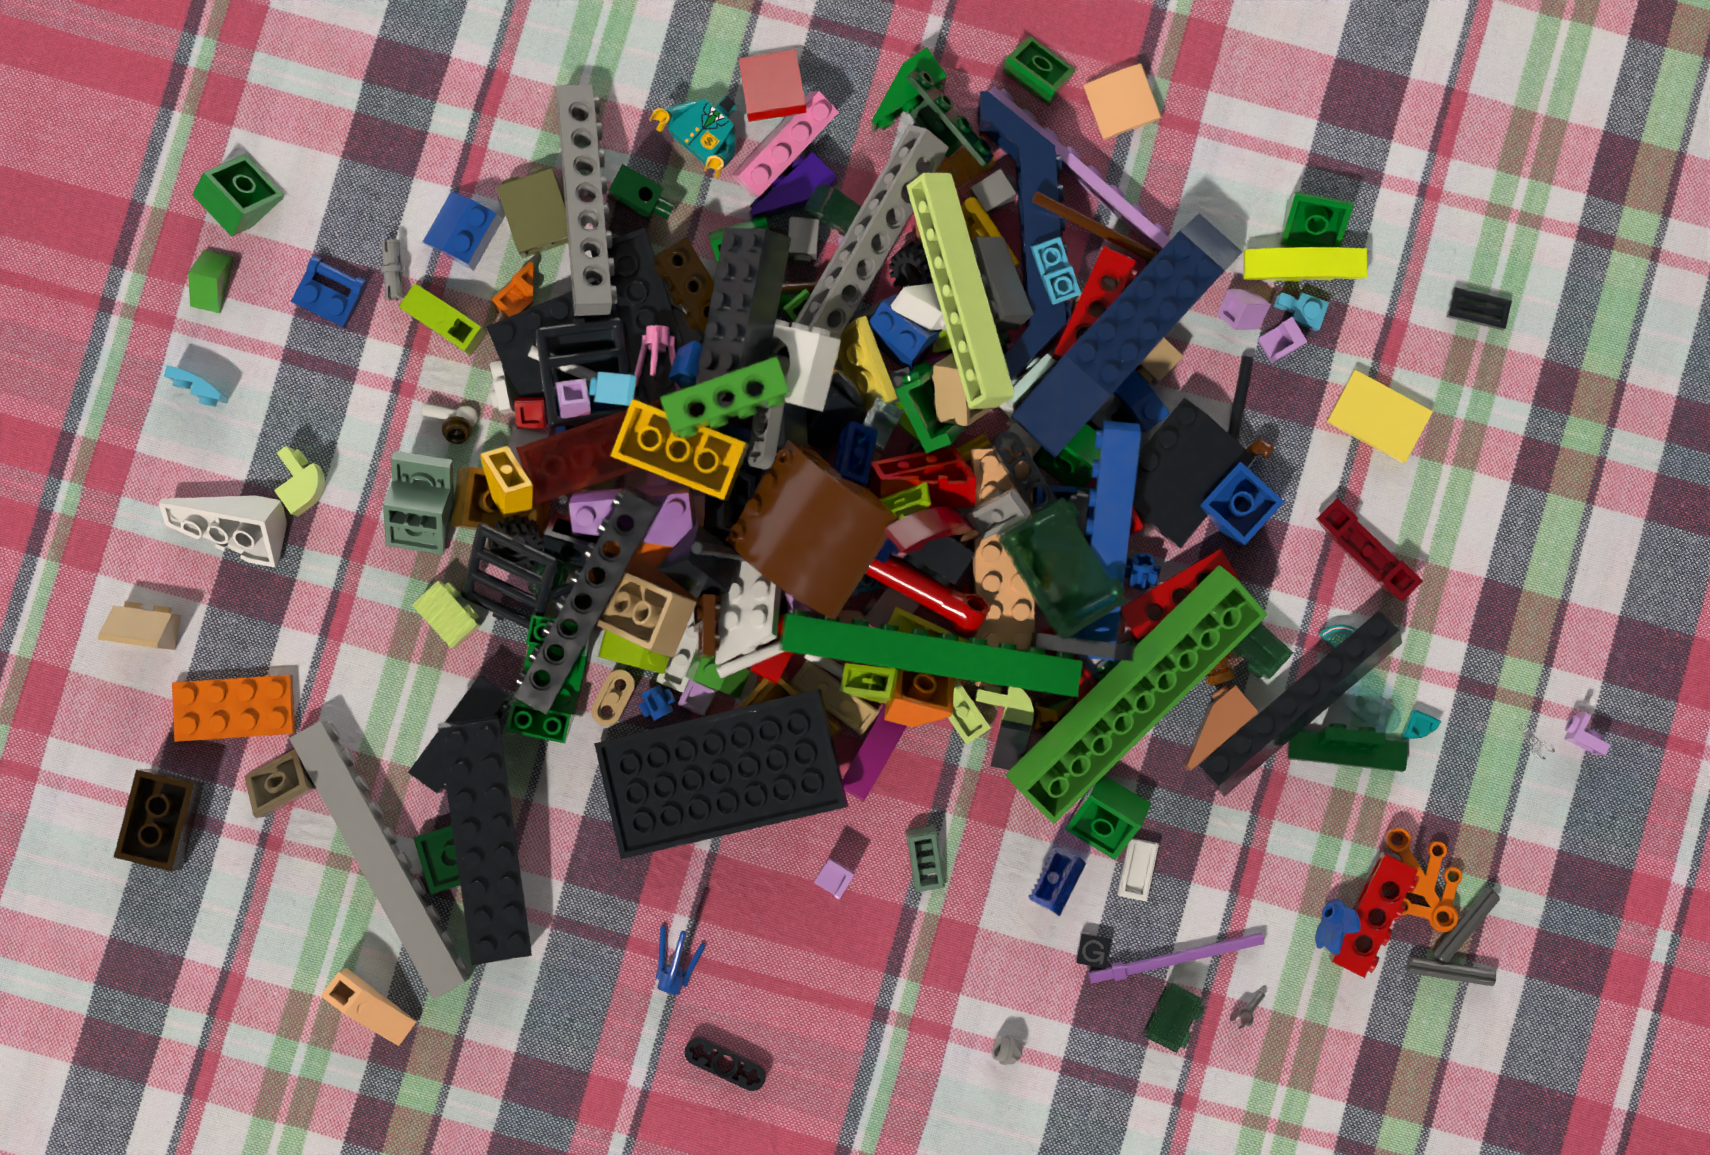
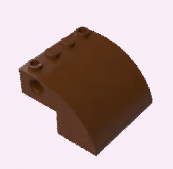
(811, 530)

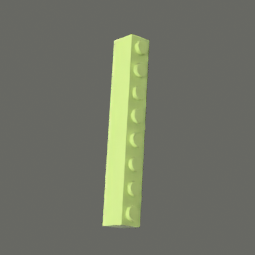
(960, 291)

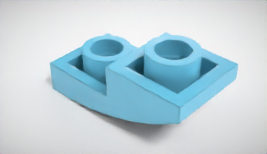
(1055, 270)
(206, 392)

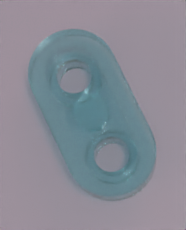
(1372, 708)

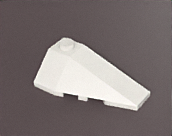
(240, 523)

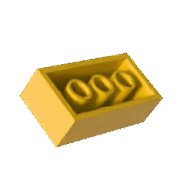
(701, 461)

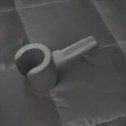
(1246, 1013)

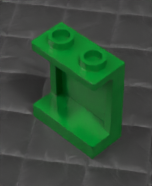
(917, 399)

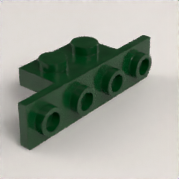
(942, 120)
(1349, 748)

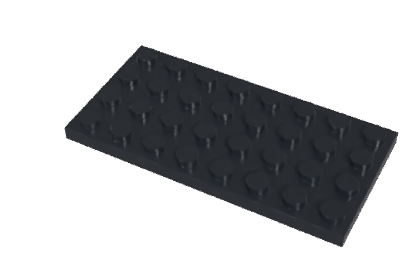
(721, 774)

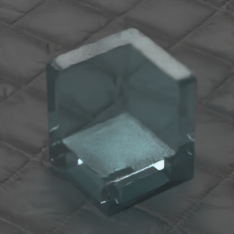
(883, 418)

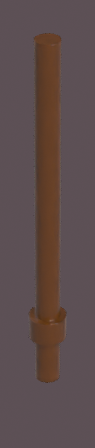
(1095, 227)

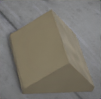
(278, 784)

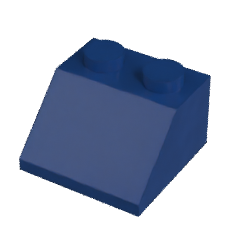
(463, 230)
(900, 337)
(1241, 505)

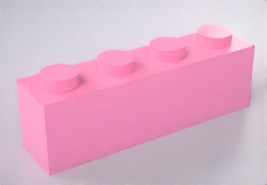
(784, 145)

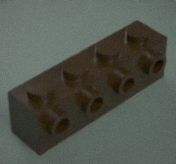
(688, 282)

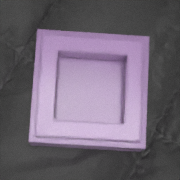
(697, 697)

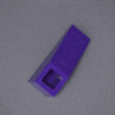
(794, 189)

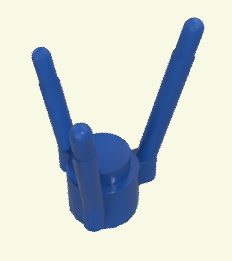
(672, 977)

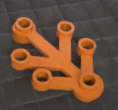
(1427, 882)

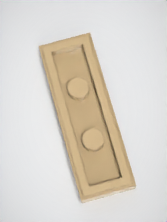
(849, 709)

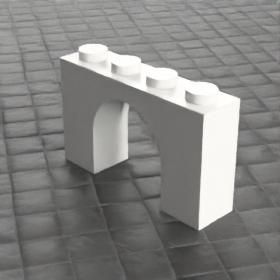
(811, 362)

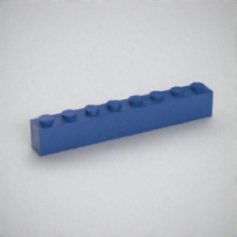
(1111, 514)

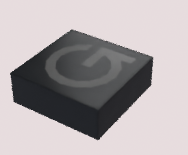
(1092, 950)

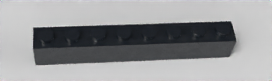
(1301, 703)

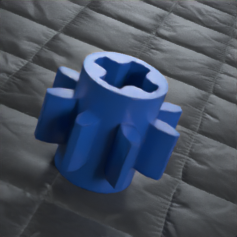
(1142, 571)
(657, 702)

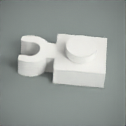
(501, 396)

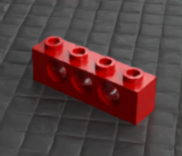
(1108, 265)
(1134, 612)
(1385, 869)

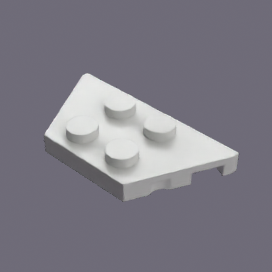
(747, 613)

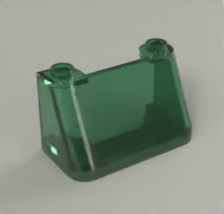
(1060, 568)

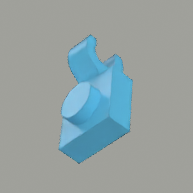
(1305, 310)

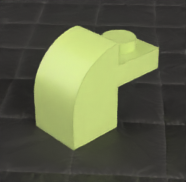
(304, 487)
(1015, 704)

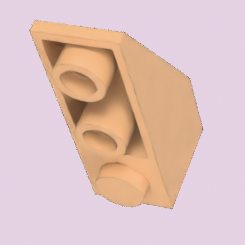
(368, 1006)

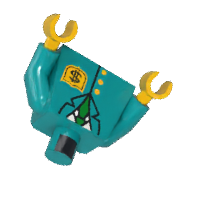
(702, 130)

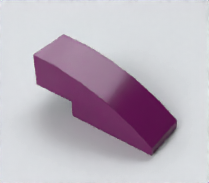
(872, 756)

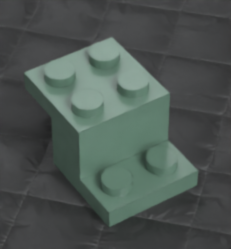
(418, 502)

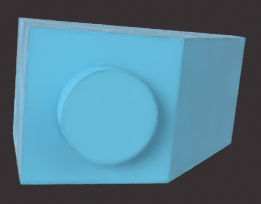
(612, 388)

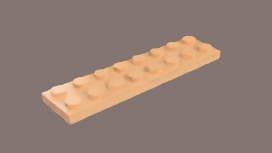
(994, 575)

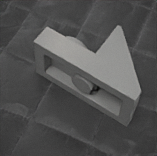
(998, 513)

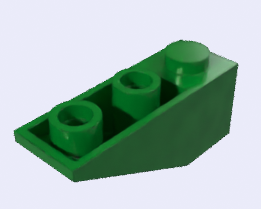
(902, 95)

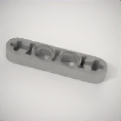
(764, 444)

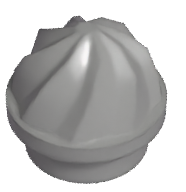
(1006, 1050)

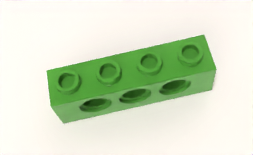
(708, 393)

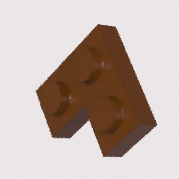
(705, 615)

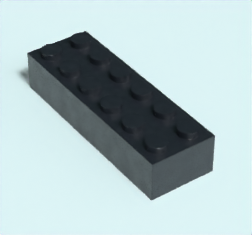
(743, 305)

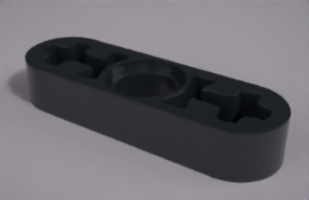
(702, 1060)

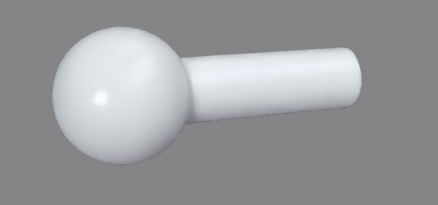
(444, 413)

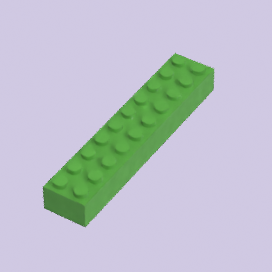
(1136, 694)

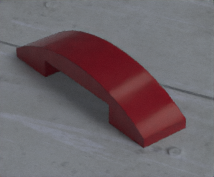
(929, 524)
(1367, 551)

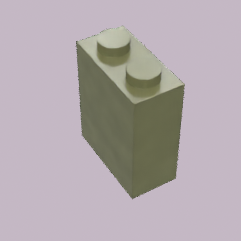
(534, 211)

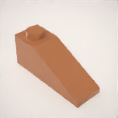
(1221, 720)

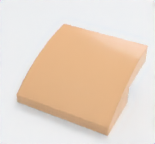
(1122, 101)

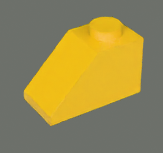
(507, 481)

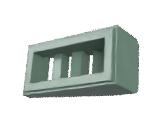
(923, 833)

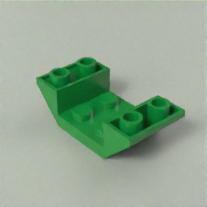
(559, 719)

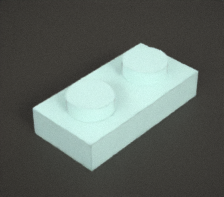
(1037, 372)

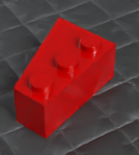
(944, 470)

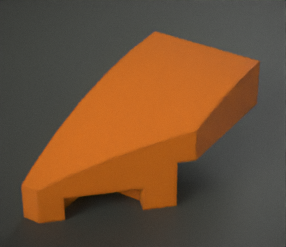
(517, 294)

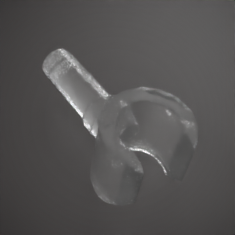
(1536, 743)

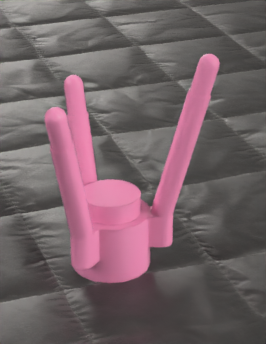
(656, 341)

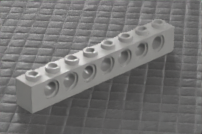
(871, 233)
(587, 298)

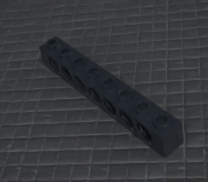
(542, 693)

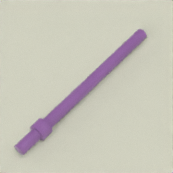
(1120, 971)

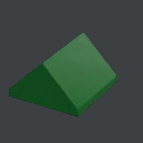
(1038, 70)
(1315, 221)

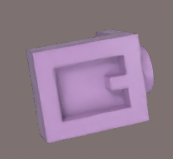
(1587, 740)

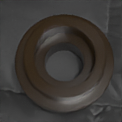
(453, 435)

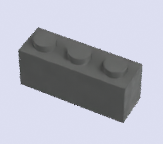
(1001, 283)

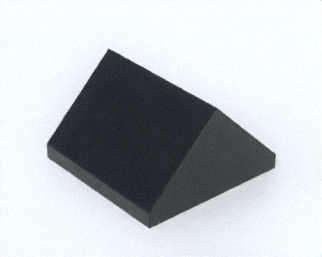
(699, 572)

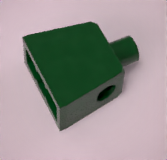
(626, 191)

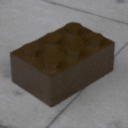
(158, 820)

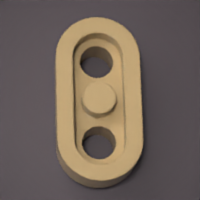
(613, 697)

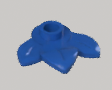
(1335, 922)

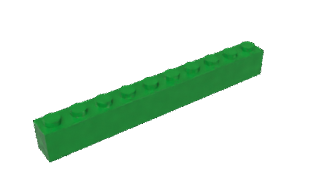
(930, 655)

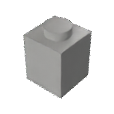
(994, 191)
(804, 239)

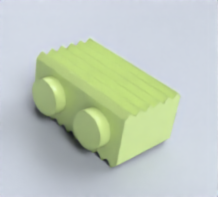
(447, 614)

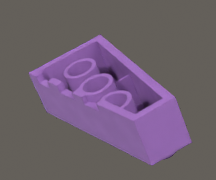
(668, 527)

